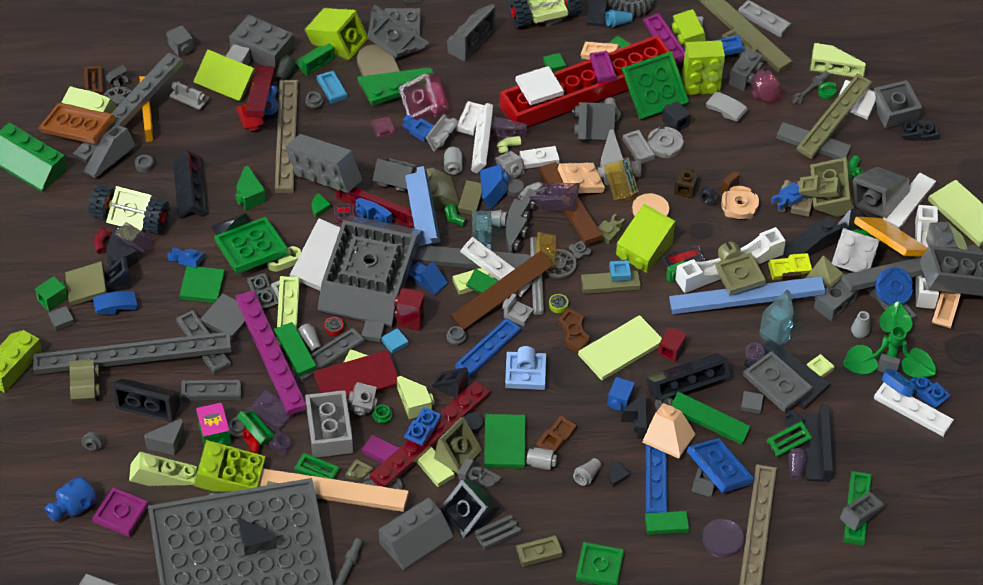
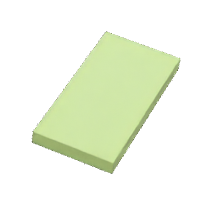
(961, 209)
(620, 347)

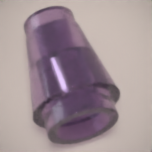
(797, 463)

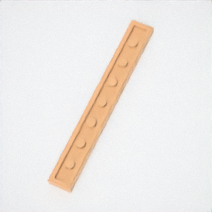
(344, 491)

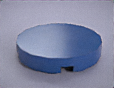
(894, 286)

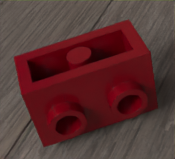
(409, 309)

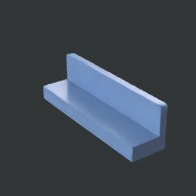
(422, 206)

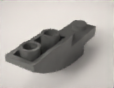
(517, 221)

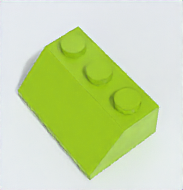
(16, 357)

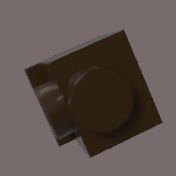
(688, 179)

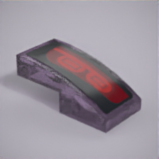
(684, 254)

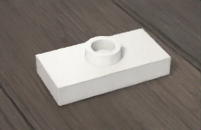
(468, 119)
(539, 157)

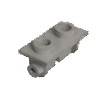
(188, 96)
(440, 132)

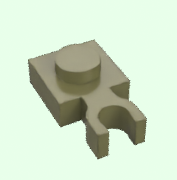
(611, 229)

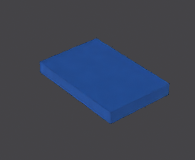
(720, 465)

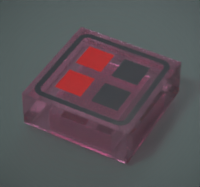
(342, 212)

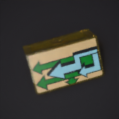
(621, 179)

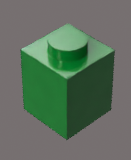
(51, 293)

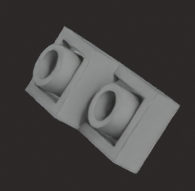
(727, 106)

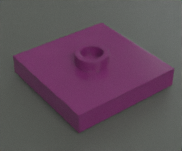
(120, 511)

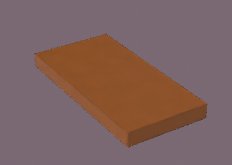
(77, 123)

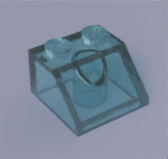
(778, 320)

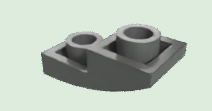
(263, 290)

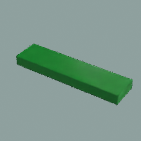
(711, 418)
(858, 487)

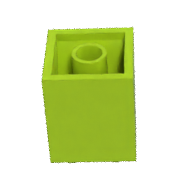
(340, 29)
(646, 238)

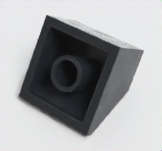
(469, 507)

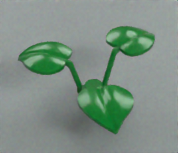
(897, 323)

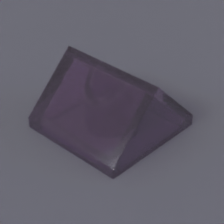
(556, 196)

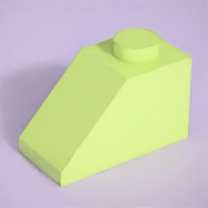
(413, 396)

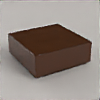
(730, 181)

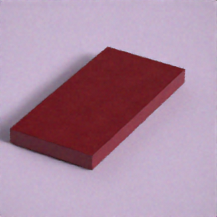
(370, 370)

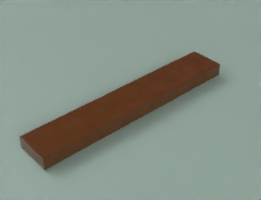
(579, 216)
(501, 290)

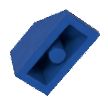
(494, 184)

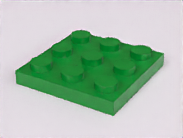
(654, 84)
(251, 245)

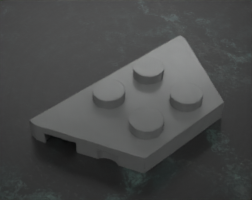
(393, 35)

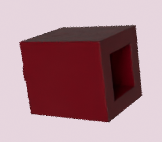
(672, 344)

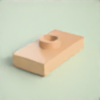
(590, 47)

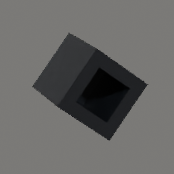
(676, 116)

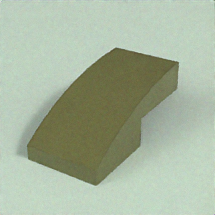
(815, 187)

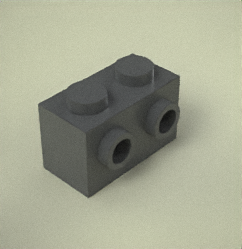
(745, 68)

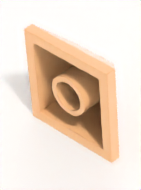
(669, 431)

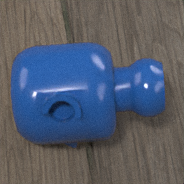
(72, 499)

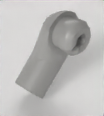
(535, 186)

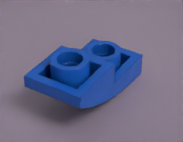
(371, 210)
(110, 302)
(930, 393)
(423, 426)

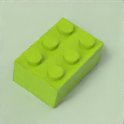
(703, 67)

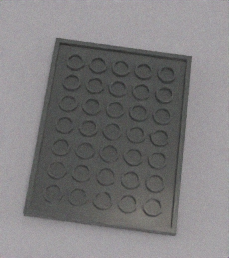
(202, 545)

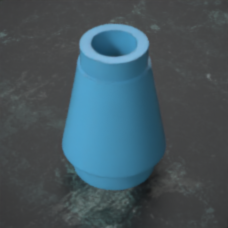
(615, 18)

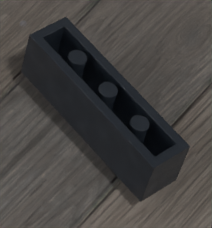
(688, 376)

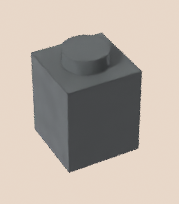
(180, 41)

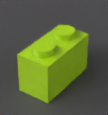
(688, 28)

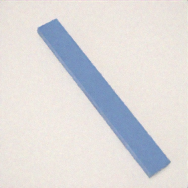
(765, 293)

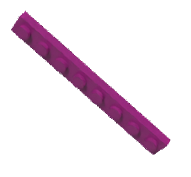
(270, 352)

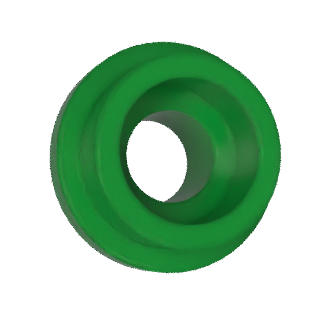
(379, 410)

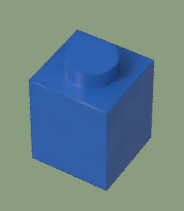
(620, 394)

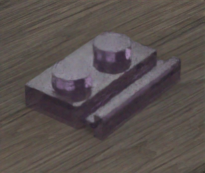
(271, 411)

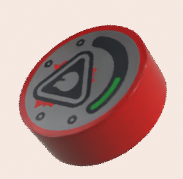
(333, 326)

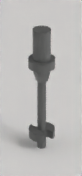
(817, 81)

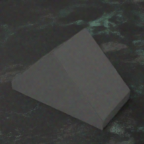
(166, 438)

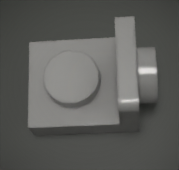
(511, 163)
(516, 311)

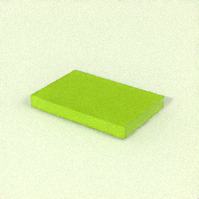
(224, 75)

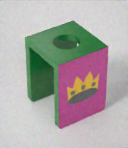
(213, 424)

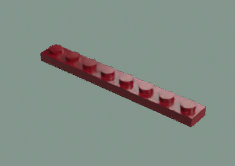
(410, 452)

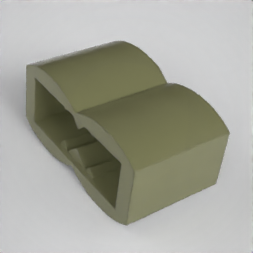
(83, 381)

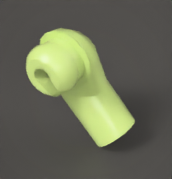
(509, 141)

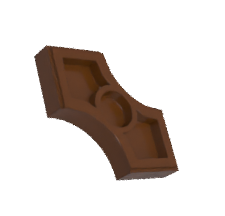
(575, 336)

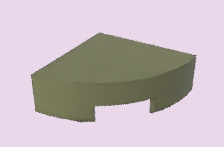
(359, 470)

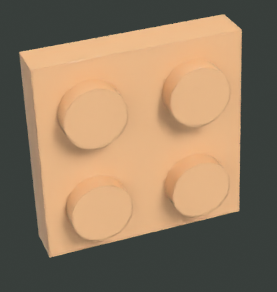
(584, 174)

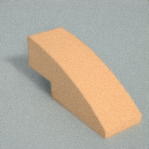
(946, 309)

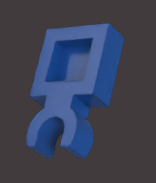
(789, 195)
(189, 257)

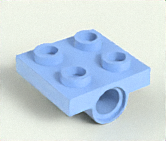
(525, 369)

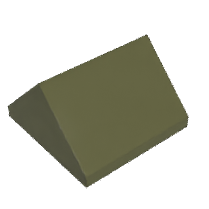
(457, 445)

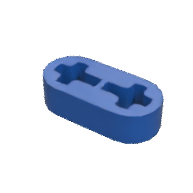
(898, 382)

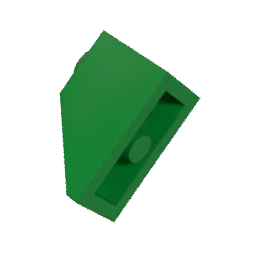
(249, 190)

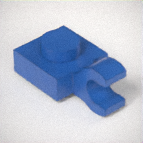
(417, 128)

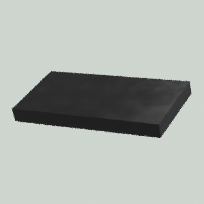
(818, 383)

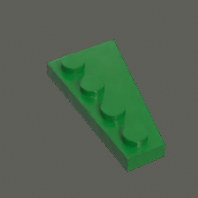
(386, 85)

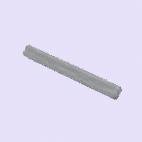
(537, 287)

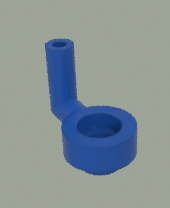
(271, 99)

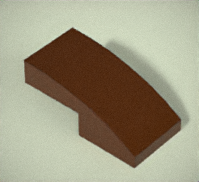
(557, 435)

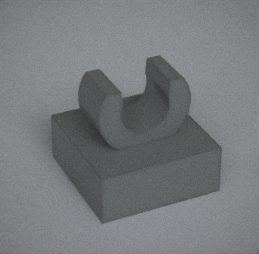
(116, 74)
(468, 471)

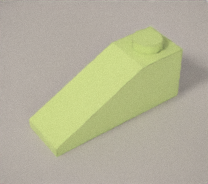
(835, 61)
(88, 100)

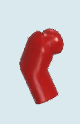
(251, 441)

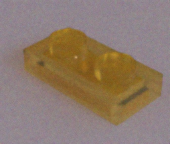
(546, 244)

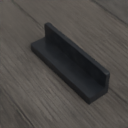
(189, 185)
(819, 447)

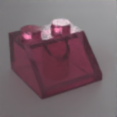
(424, 96)

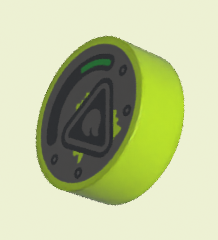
(558, 303)

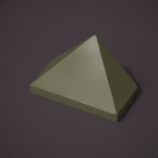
(829, 273)

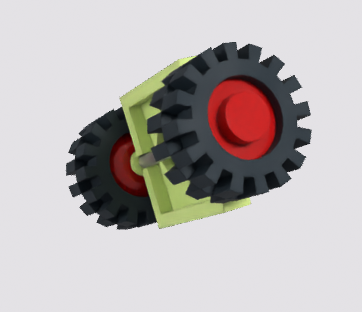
(541, 10)
(129, 206)

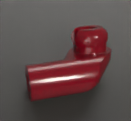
(99, 239)

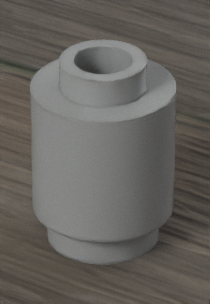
(453, 160)
(541, 458)

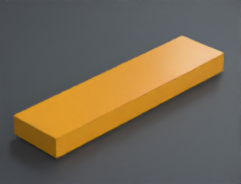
(147, 119)

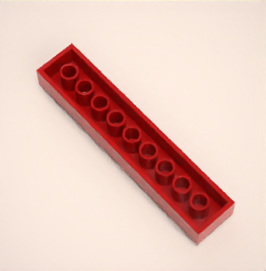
(579, 84)

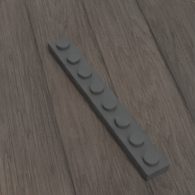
(136, 100)

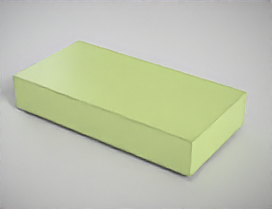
(434, 469)

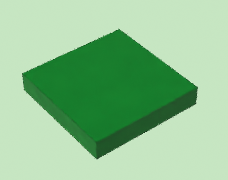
(202, 284)
(599, 564)

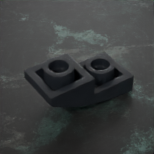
(919, 132)

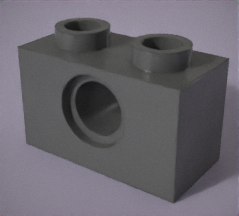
(835, 300)

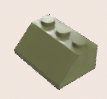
(839, 204)

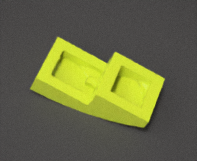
(793, 263)

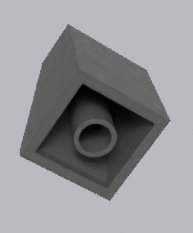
(879, 191)

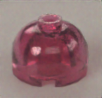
(765, 86)

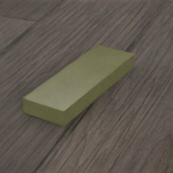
(602, 283)

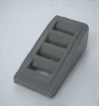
(702, 483)
(855, 520)

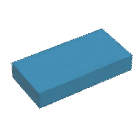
(332, 87)

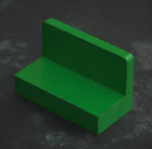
(315, 59)

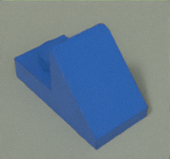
(428, 277)

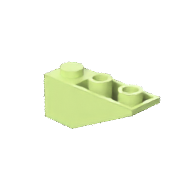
(159, 471)

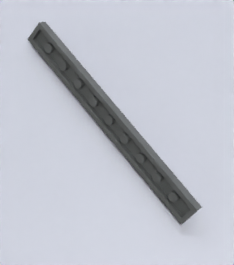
(134, 352)

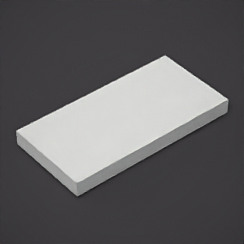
(316, 254)

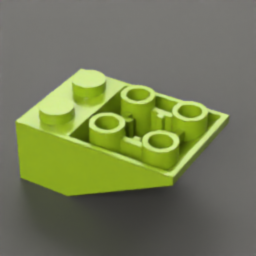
(219, 471)

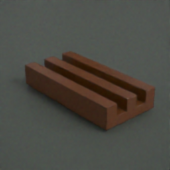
(86, 79)

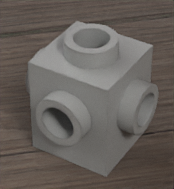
(362, 399)

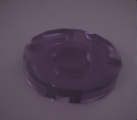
(722, 538)

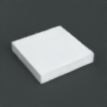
(539, 85)

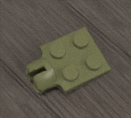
(738, 269)

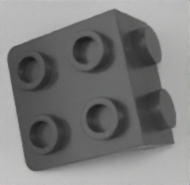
(594, 120)

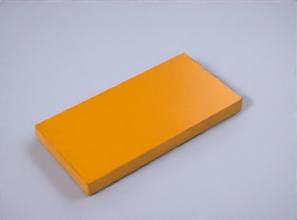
(891, 236)

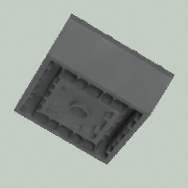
(364, 289)

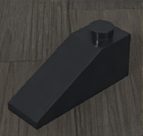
(815, 238)

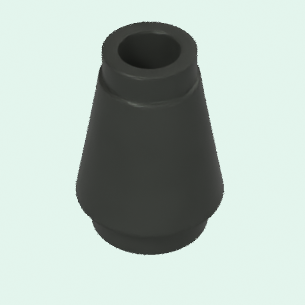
(285, 67)

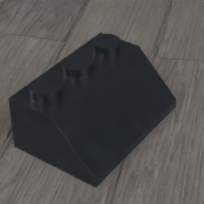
(146, 399)

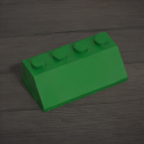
(29, 158)

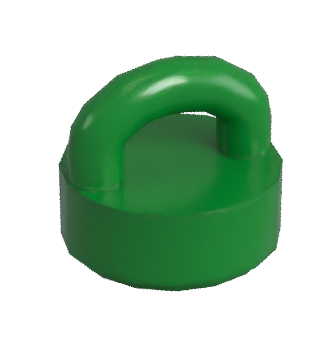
(827, 90)

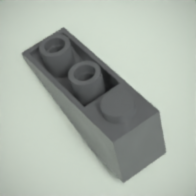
(109, 149)

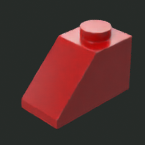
(248, 122)

